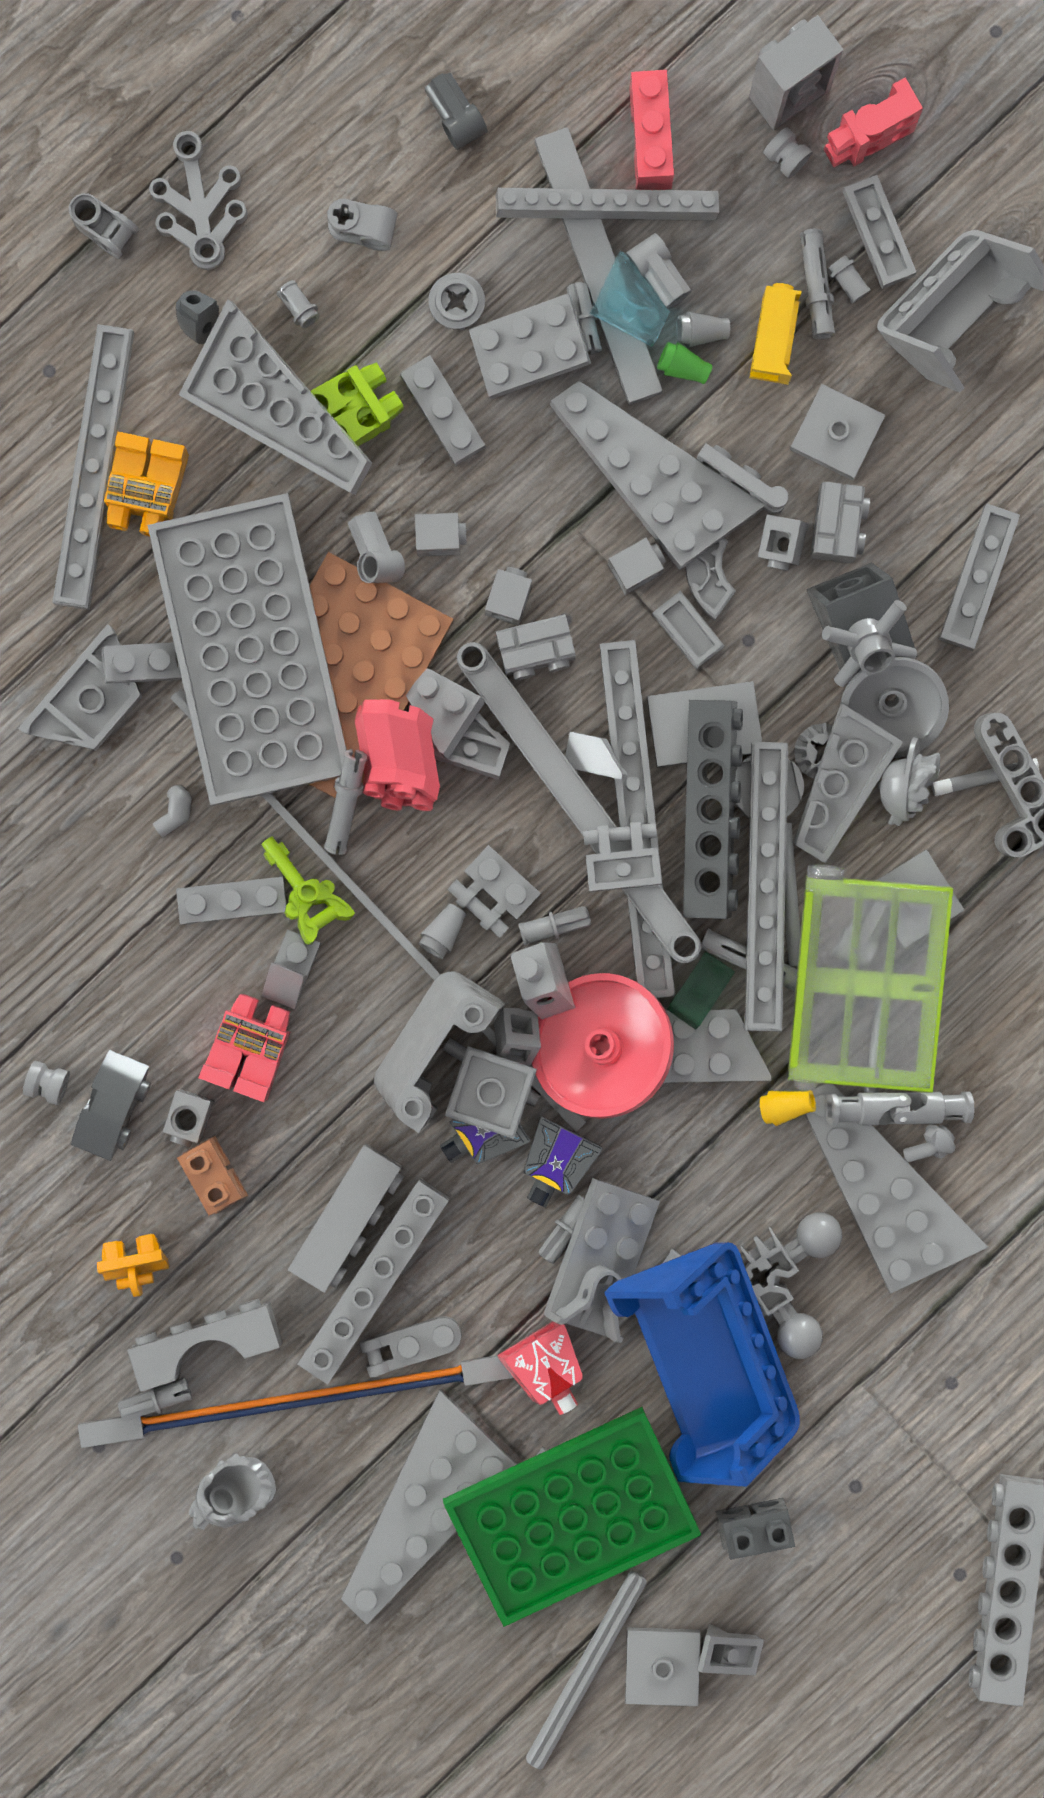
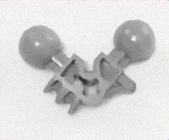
(817, 1237)

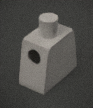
(541, 976)

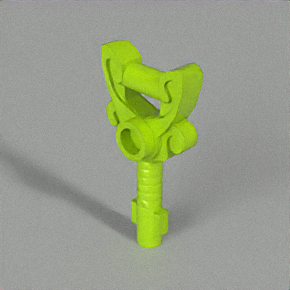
(306, 894)

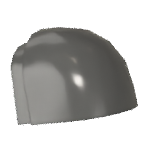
(196, 315)

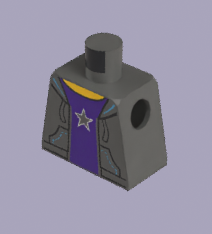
(480, 1142)
(557, 1160)

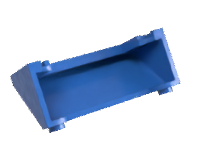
(712, 1363)

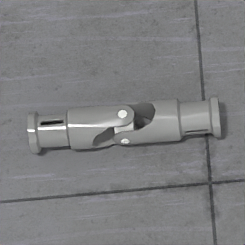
(894, 1108)

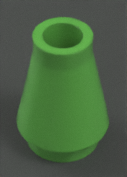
(683, 364)

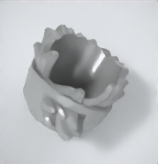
(906, 783)
(232, 1492)

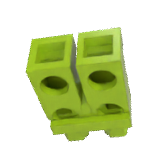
(355, 405)

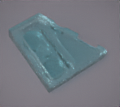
(630, 302)

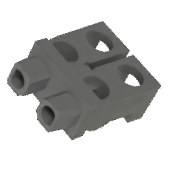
(755, 1534)

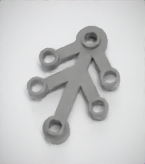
(199, 208)

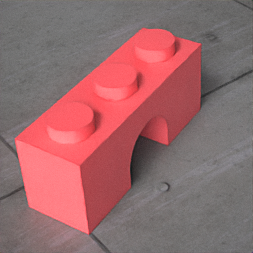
(651, 130)

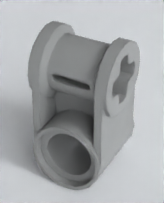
(366, 226)
(107, 227)

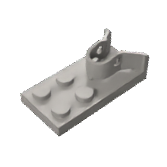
(600, 1252)

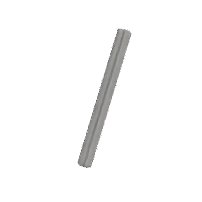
(586, 1670)

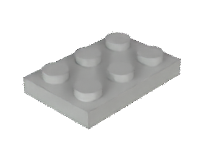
(530, 346)

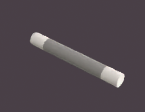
(969, 780)

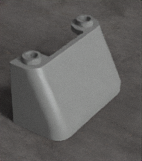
(448, 1002)

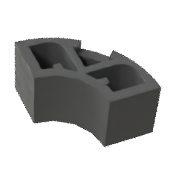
(113, 1098)

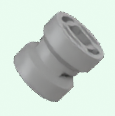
(787, 152)
(46, 1082)

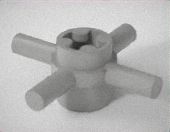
(869, 644)

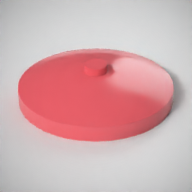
(606, 1050)

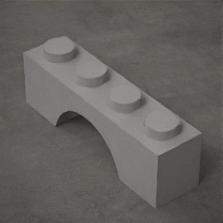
(248, 1331)

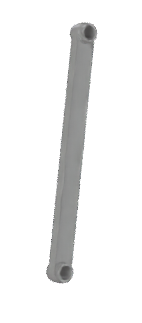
(569, 789)

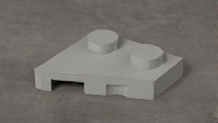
(479, 750)

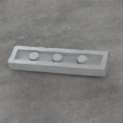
(979, 577)

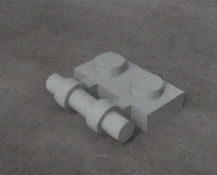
(622, 868)
(501, 883)

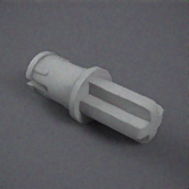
(583, 306)
(554, 925)
(561, 1235)
(154, 1400)

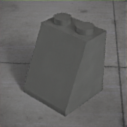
(854, 597)

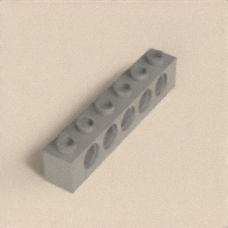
(373, 1281)
(1009, 1682)

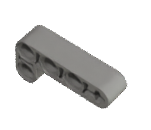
(1012, 782)

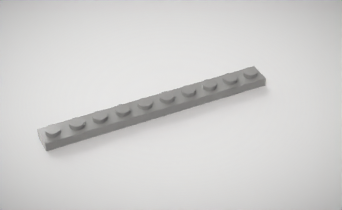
(634, 795)

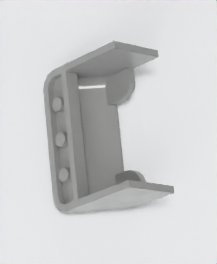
(953, 296)

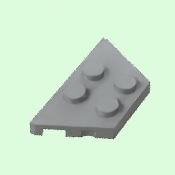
(80, 705)
(715, 1051)

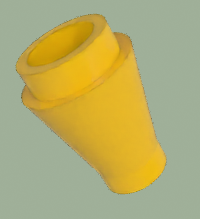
(784, 1106)

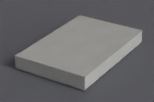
(670, 720)

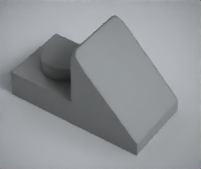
(290, 970)
(730, 1652)

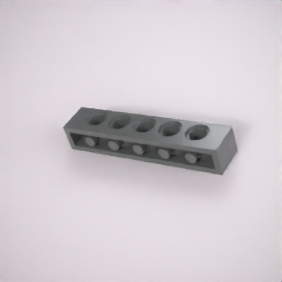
(698, 900)

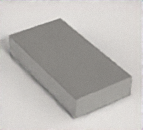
(688, 630)

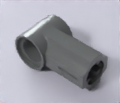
(459, 118)

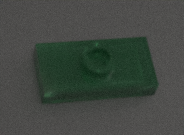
(700, 990)

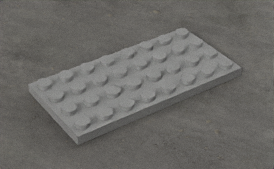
(249, 649)

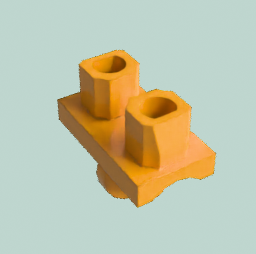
(134, 1269)

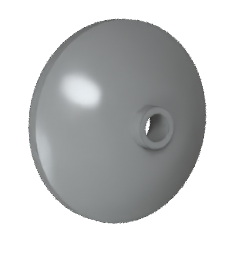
(917, 710)

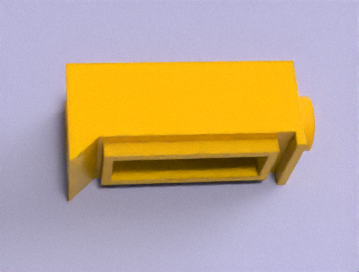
(775, 334)

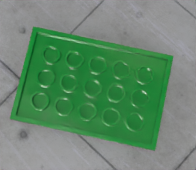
(572, 1516)

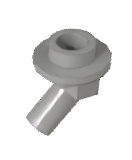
(938, 1143)

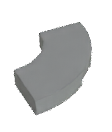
(709, 582)

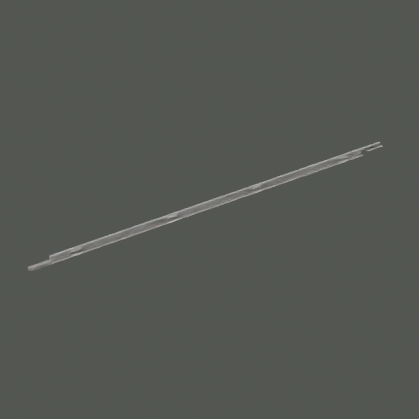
(571, 1118)

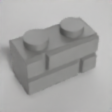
(838, 522)
(535, 647)

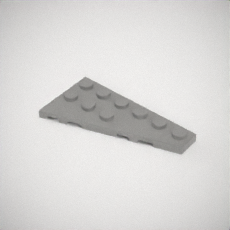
(259, 394)
(666, 488)
(895, 1209)
(414, 1523)

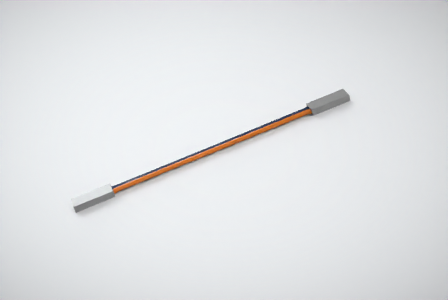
(117, 1430)

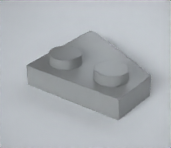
(448, 705)

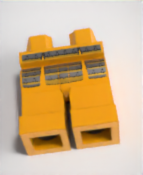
(144, 481)

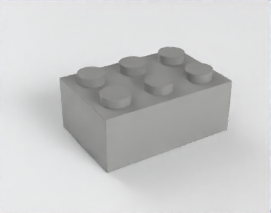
(795, 71)

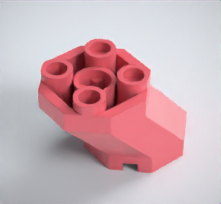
(399, 755)

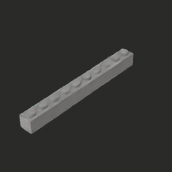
(606, 204)

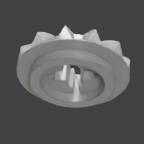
(457, 285)
(805, 752)

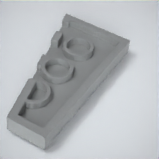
(845, 778)

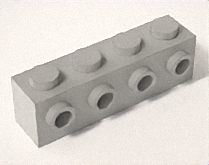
(345, 1218)

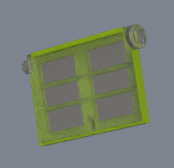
(869, 982)

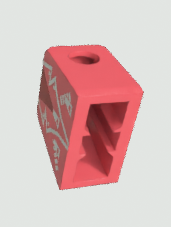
(545, 1366)

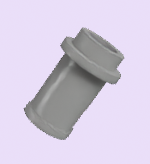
(849, 279)
(294, 299)

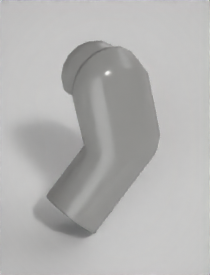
(178, 811)

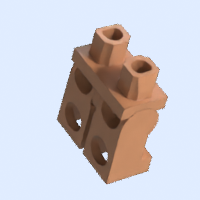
(209, 1176)

